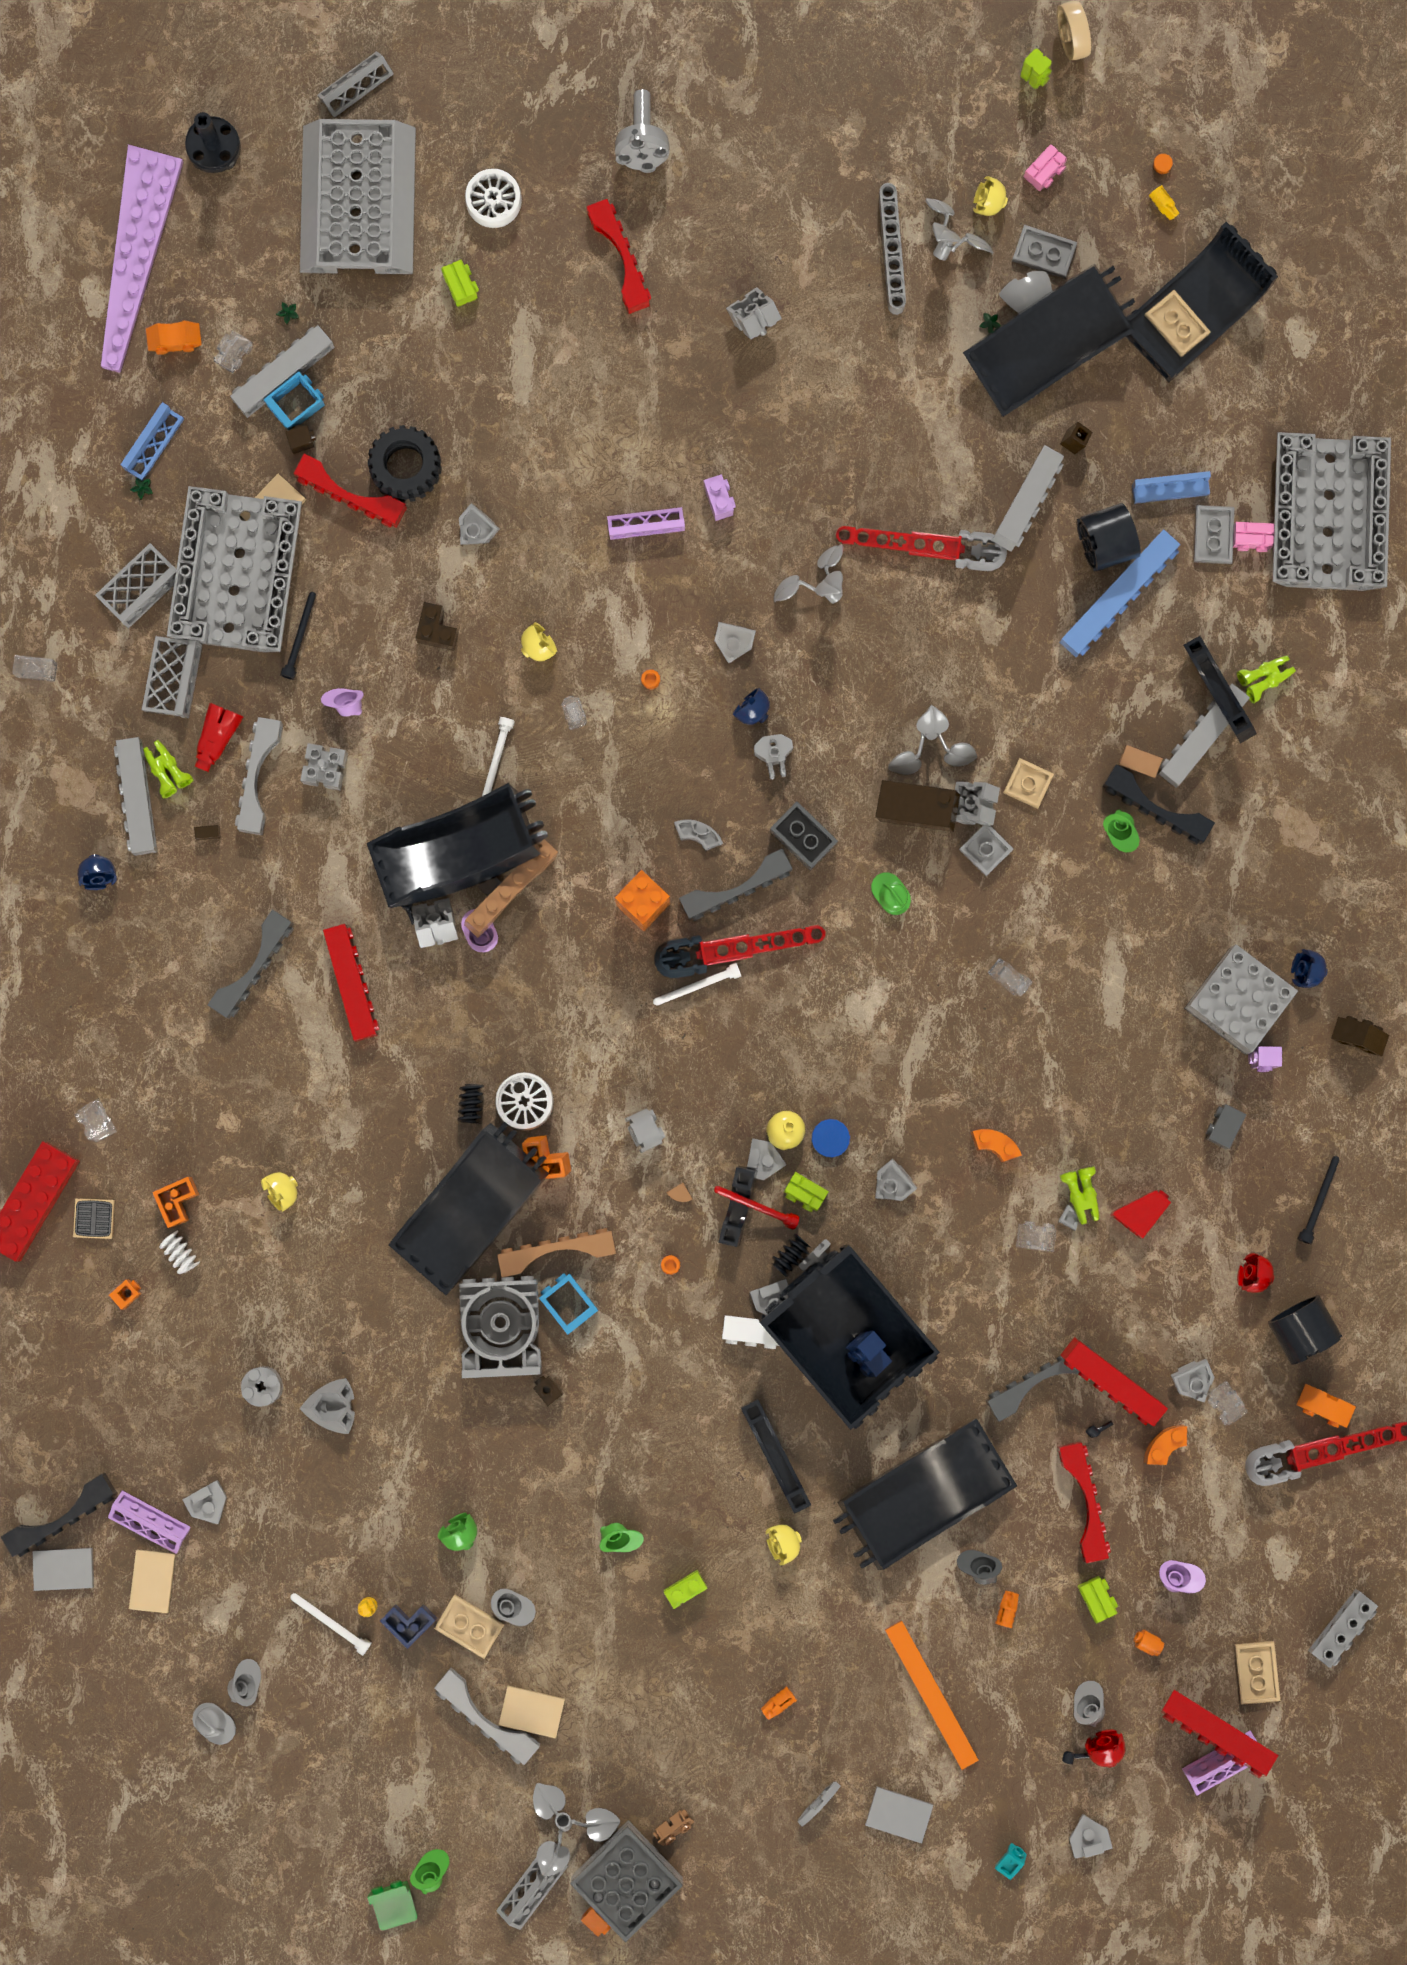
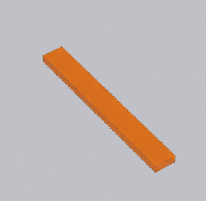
(931, 1695)

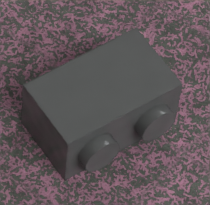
(1225, 1126)

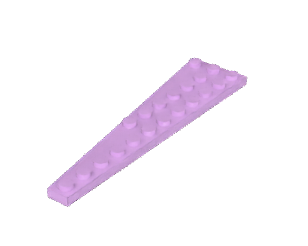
(145, 203)

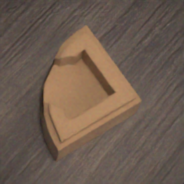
(680, 1193)

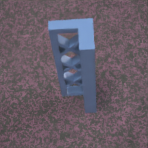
(146, 437)
(1171, 487)

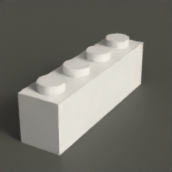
(746, 1330)

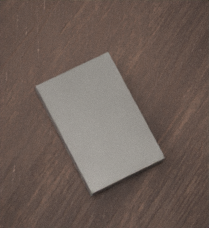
(1044, 251)
(1214, 534)
(63, 1569)
(899, 1814)

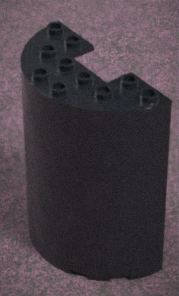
(825, 1313)

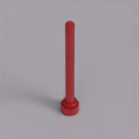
(790, 1220)

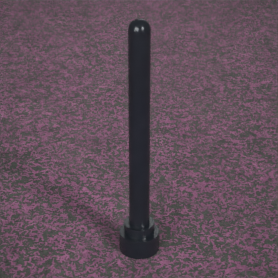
(288, 670)
(1307, 1234)

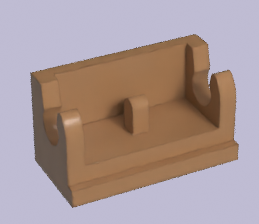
(1140, 761)

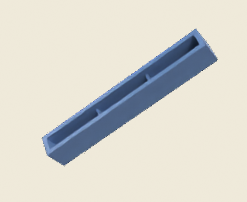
(1119, 593)

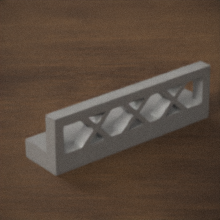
(350, 79)
(532, 1897)

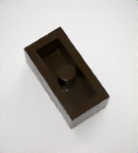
(207, 832)

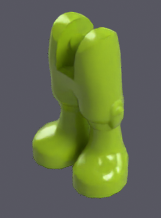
(1272, 679)
(168, 762)
(1083, 1200)

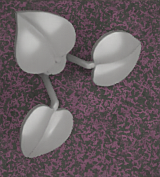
(946, 237)
(829, 587)
(931, 726)
(548, 1801)

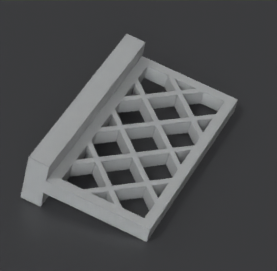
(149, 596)
(186, 683)

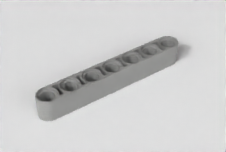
(892, 239)

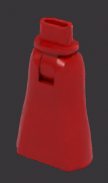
(216, 732)

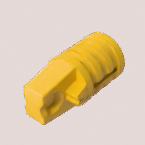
(1164, 202)
(367, 1607)

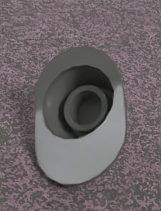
(980, 1566)

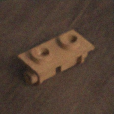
(680, 1825)

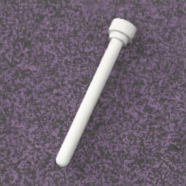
(505, 725)
(732, 971)
(360, 1644)

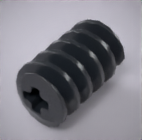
(470, 1103)
(790, 1255)

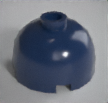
(754, 708)
(96, 872)
(1309, 969)

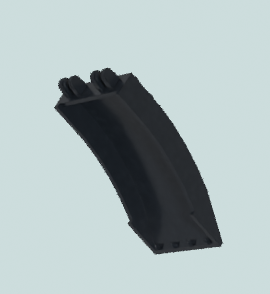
(1050, 338)
(457, 847)
(469, 1207)
(925, 1495)

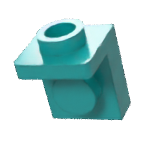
(1011, 1861)

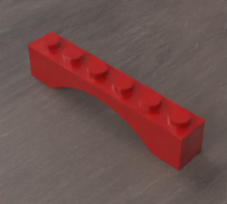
(603, 221)
(384, 508)
(1092, 1541)

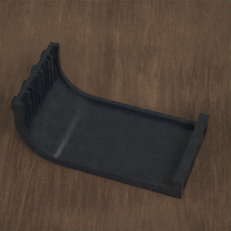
(1217, 288)

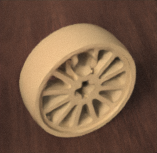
(1074, 30)

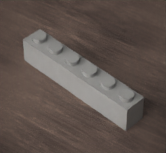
(297, 358)
(1027, 499)
(1197, 741)
(136, 796)

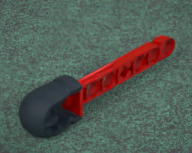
(709, 955)

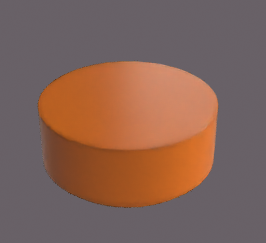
(1162, 163)
(650, 679)
(670, 1265)

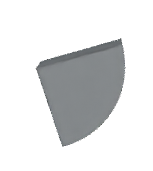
(1069, 1218)

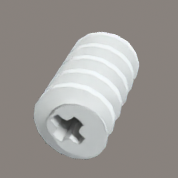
(178, 1253)

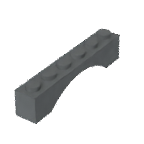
(699, 902)
(228, 998)
(1007, 1402)

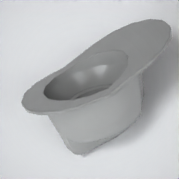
(512, 1607)
(245, 1683)
(1089, 1703)
(214, 1723)

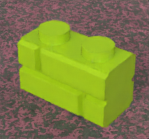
(1036, 69)
(459, 282)
(806, 1192)
(685, 1589)
(1097, 1599)

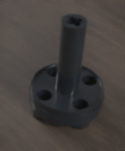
(212, 143)

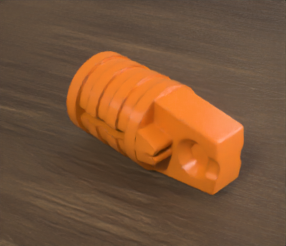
(1007, 1609)
(778, 1703)

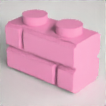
(1045, 168)
(1253, 536)

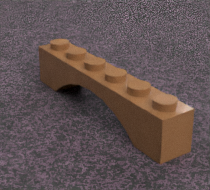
(513, 884)
(517, 1261)

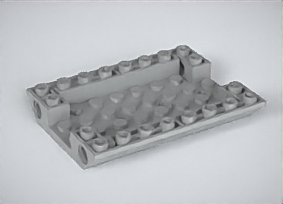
(382, 194)
(1355, 514)
(209, 570)

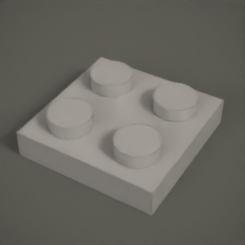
(986, 849)

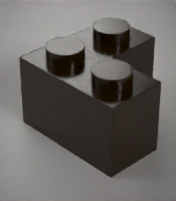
(431, 631)
(1360, 1035)

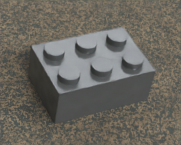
(803, 836)

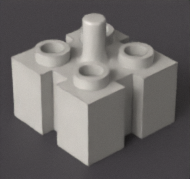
(754, 313)
(324, 767)
(976, 803)
(434, 923)

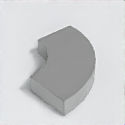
(698, 832)
(819, 1803)

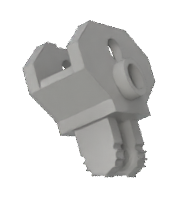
(774, 754)

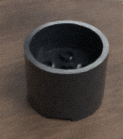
(1108, 537)
(1305, 1329)

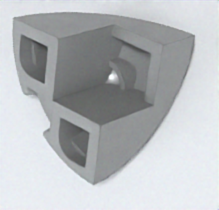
(1026, 291)
(331, 1406)

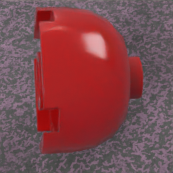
(1255, 1274)
(1106, 1749)

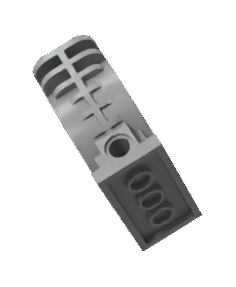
(472, 1298)

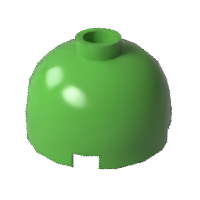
(459, 1533)

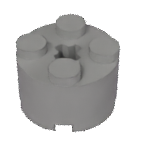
(644, 1130)
(252, 1392)

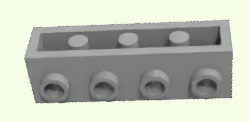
(1343, 1628)

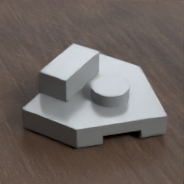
(476, 527)
(733, 640)
(764, 1158)
(893, 1182)
(815, 1256)
(764, 1296)
(1194, 1379)
(207, 1503)
(1089, 1838)

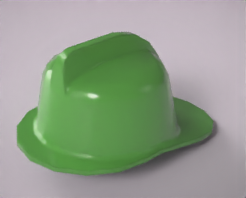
(1122, 831)
(891, 893)
(619, 1539)
(430, 1870)

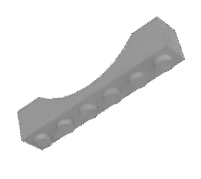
(266, 737)
(517, 1743)

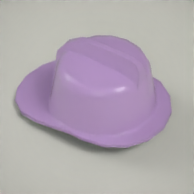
(345, 701)
(485, 942)
(1181, 1577)

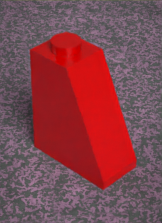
(1142, 1213)

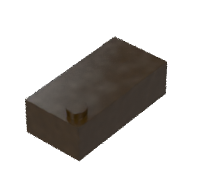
(917, 805)

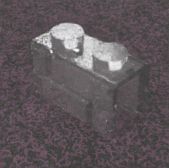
(34, 668)
(573, 712)

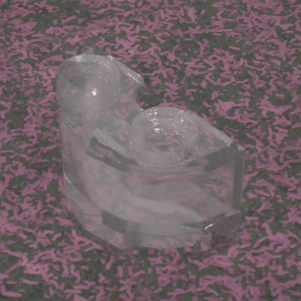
(231, 350)
(96, 1121)
(1036, 1237)
(1228, 1403)

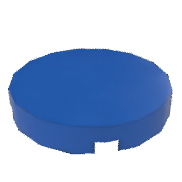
(830, 1138)

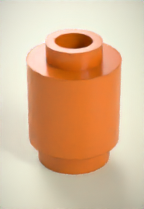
(1148, 1643)

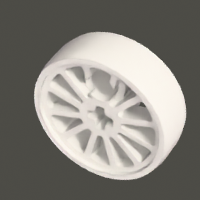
(498, 219)
(519, 1078)

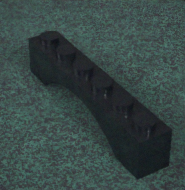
(1220, 689)
(1123, 784)
(775, 1456)
(24, 1536)

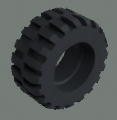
(404, 439)

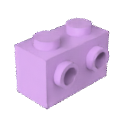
(718, 497)
(1265, 1058)

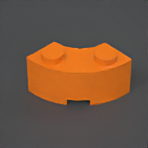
(173, 337)
(997, 1143)
(1329, 1407)
(1164, 1444)

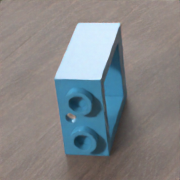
(284, 389)
(581, 1318)

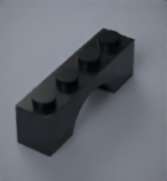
(737, 1213)

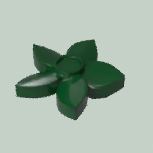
(288, 312)
(990, 322)
(142, 487)

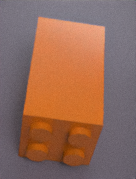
(642, 900)

